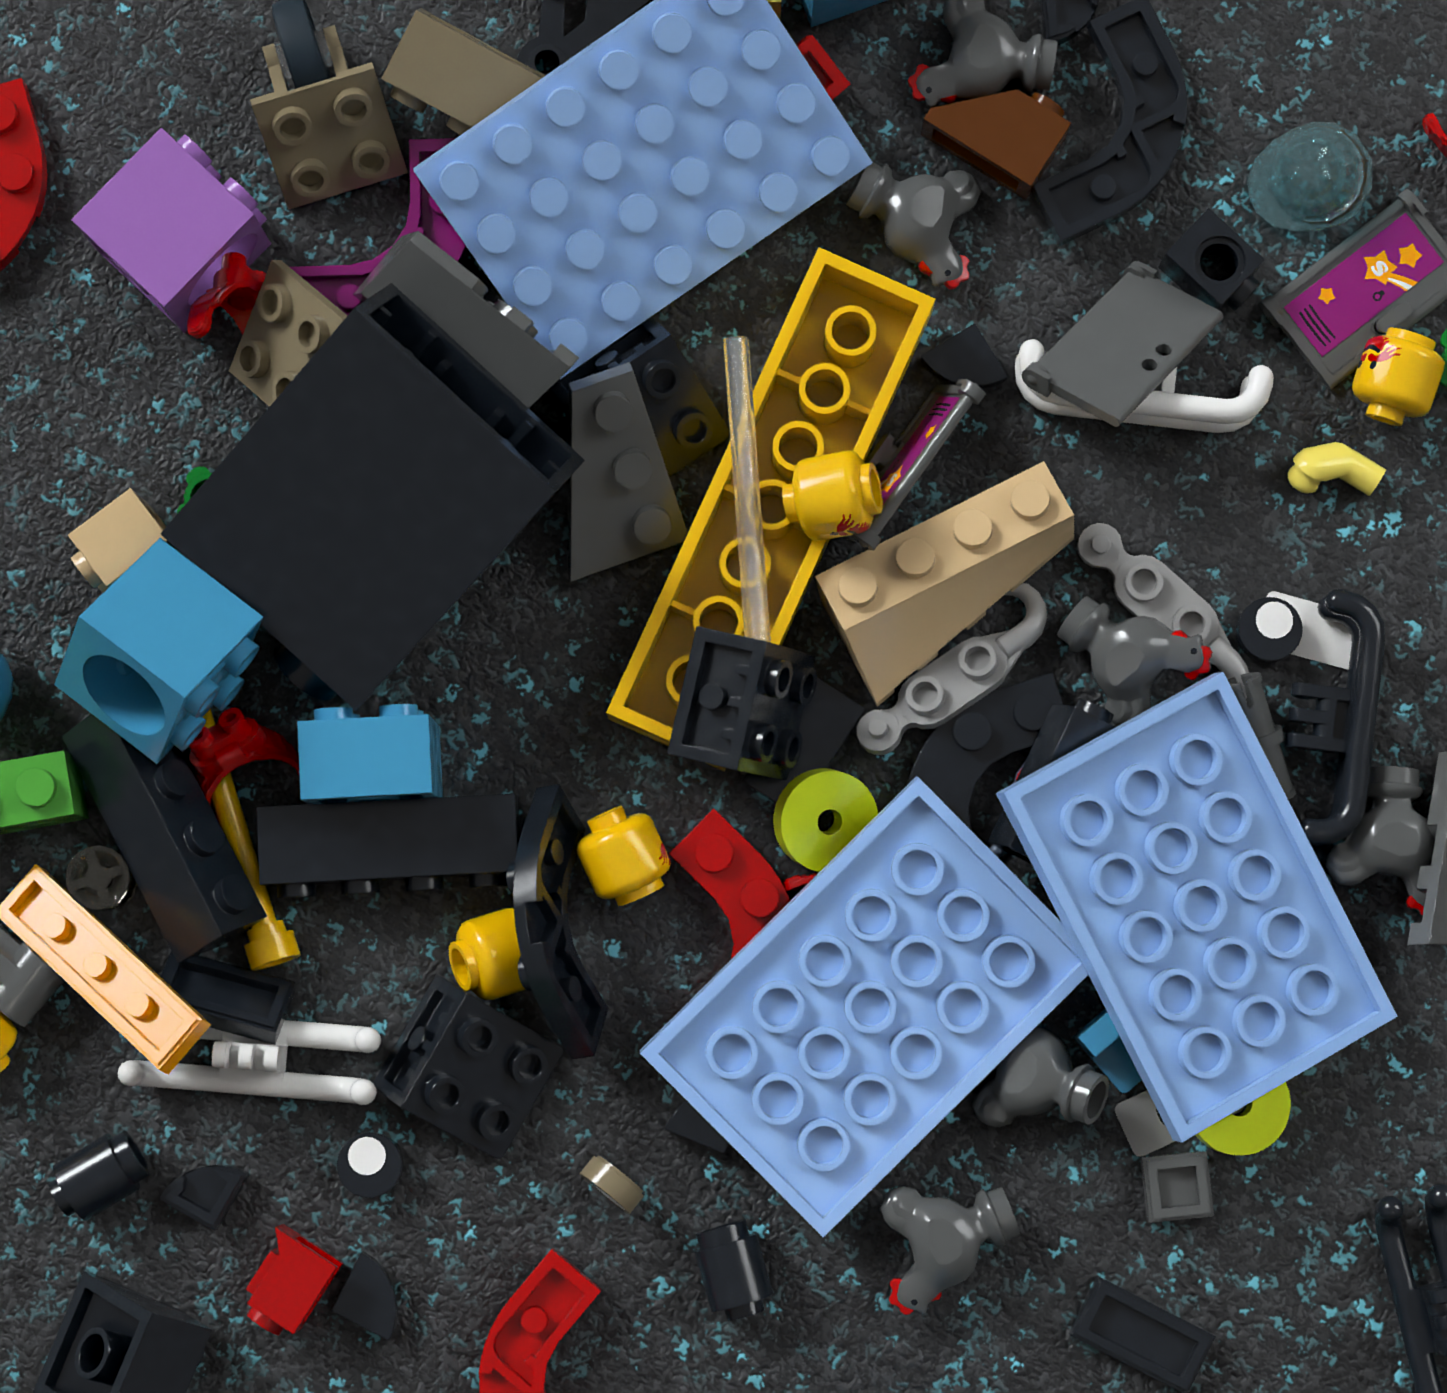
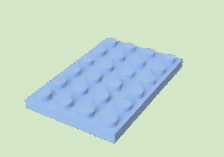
(642, 167)
(1197, 906)
(868, 1007)

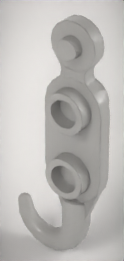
(1155, 591)
(954, 679)

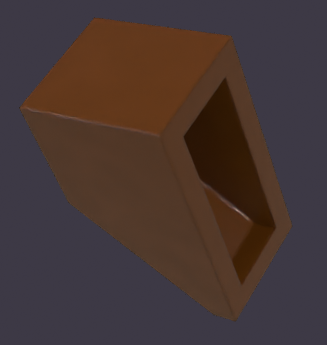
(1001, 135)

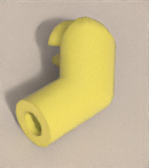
(1333, 462)

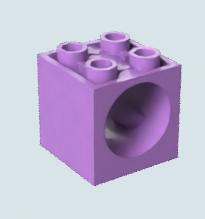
(171, 223)

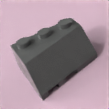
(453, 298)

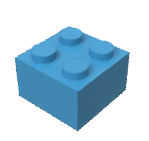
(369, 756)

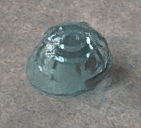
(1311, 178)

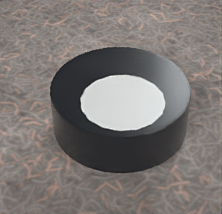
(1269, 630)
(370, 1164)

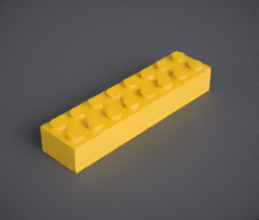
(815, 397)

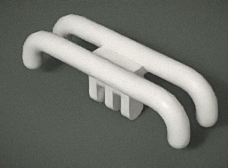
(1164, 406)
(259, 1068)

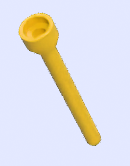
(268, 939)

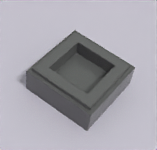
(1177, 1186)

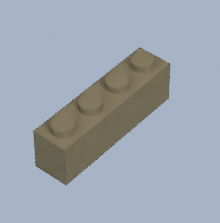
(453, 72)

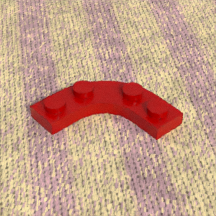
(21, 168)
(732, 876)
(533, 1325)

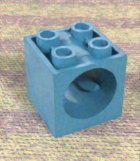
(159, 651)

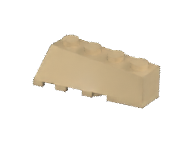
(942, 576)

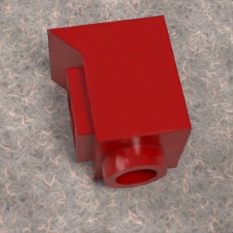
(290, 1282)

